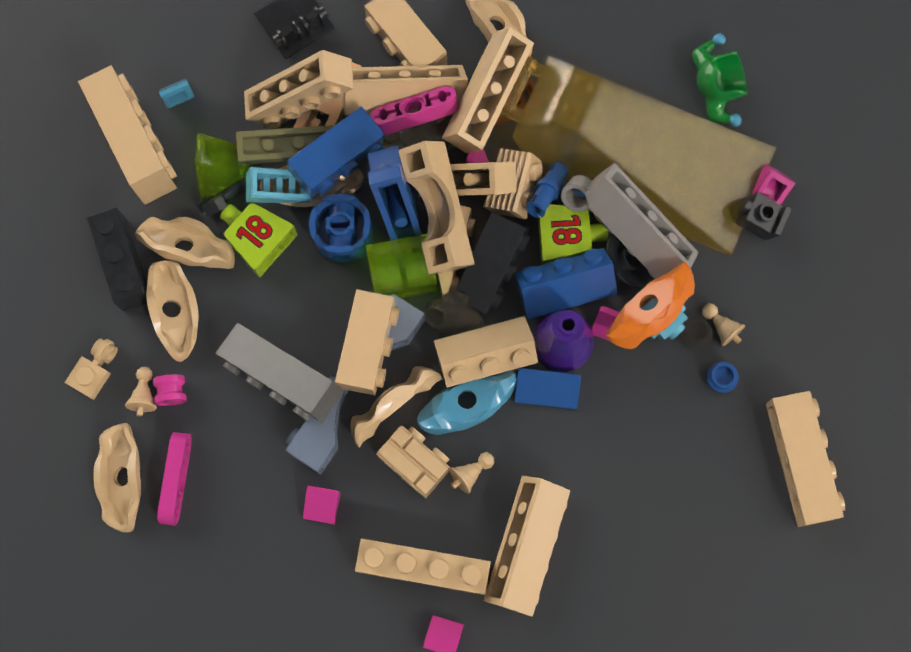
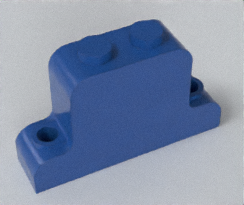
(394, 194)

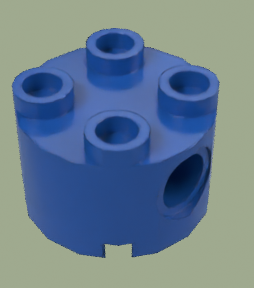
(341, 228)

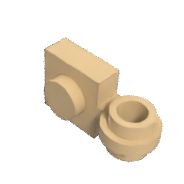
(89, 376)

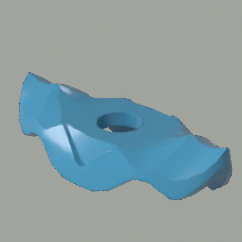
(445, 414)

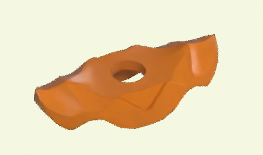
(636, 324)

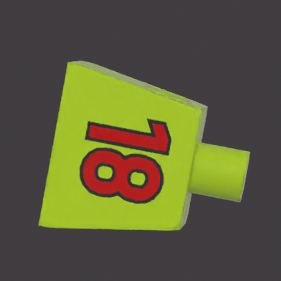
(567, 233)
(257, 235)

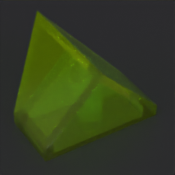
(216, 164)

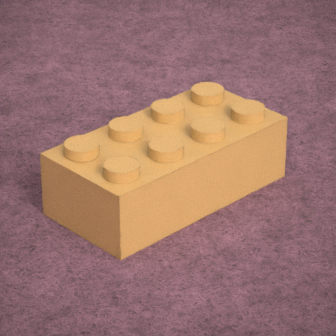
(129, 134)

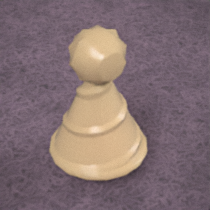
(726, 328)
(141, 397)
(466, 475)

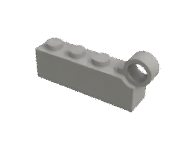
(631, 219)

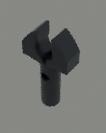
(214, 203)

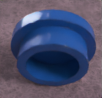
(722, 377)

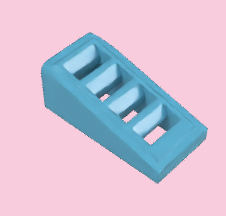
(278, 196)

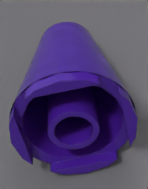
(563, 341)

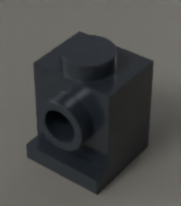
(752, 218)

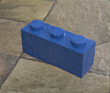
(336, 153)
(566, 283)

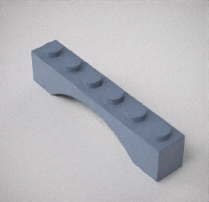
(317, 441)

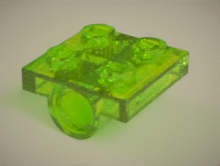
(400, 267)

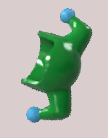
(719, 80)

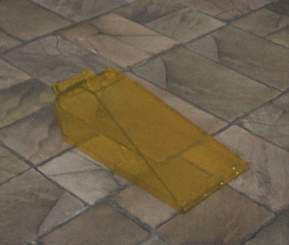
(676, 158)

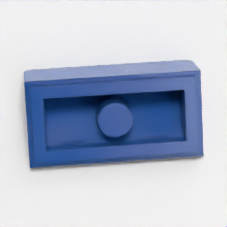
(547, 388)

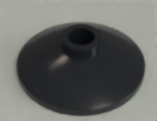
(627, 266)

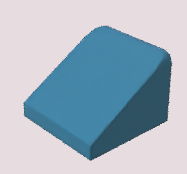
(176, 93)

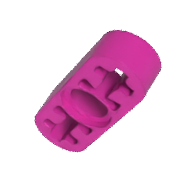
(441, 103)
(174, 478)

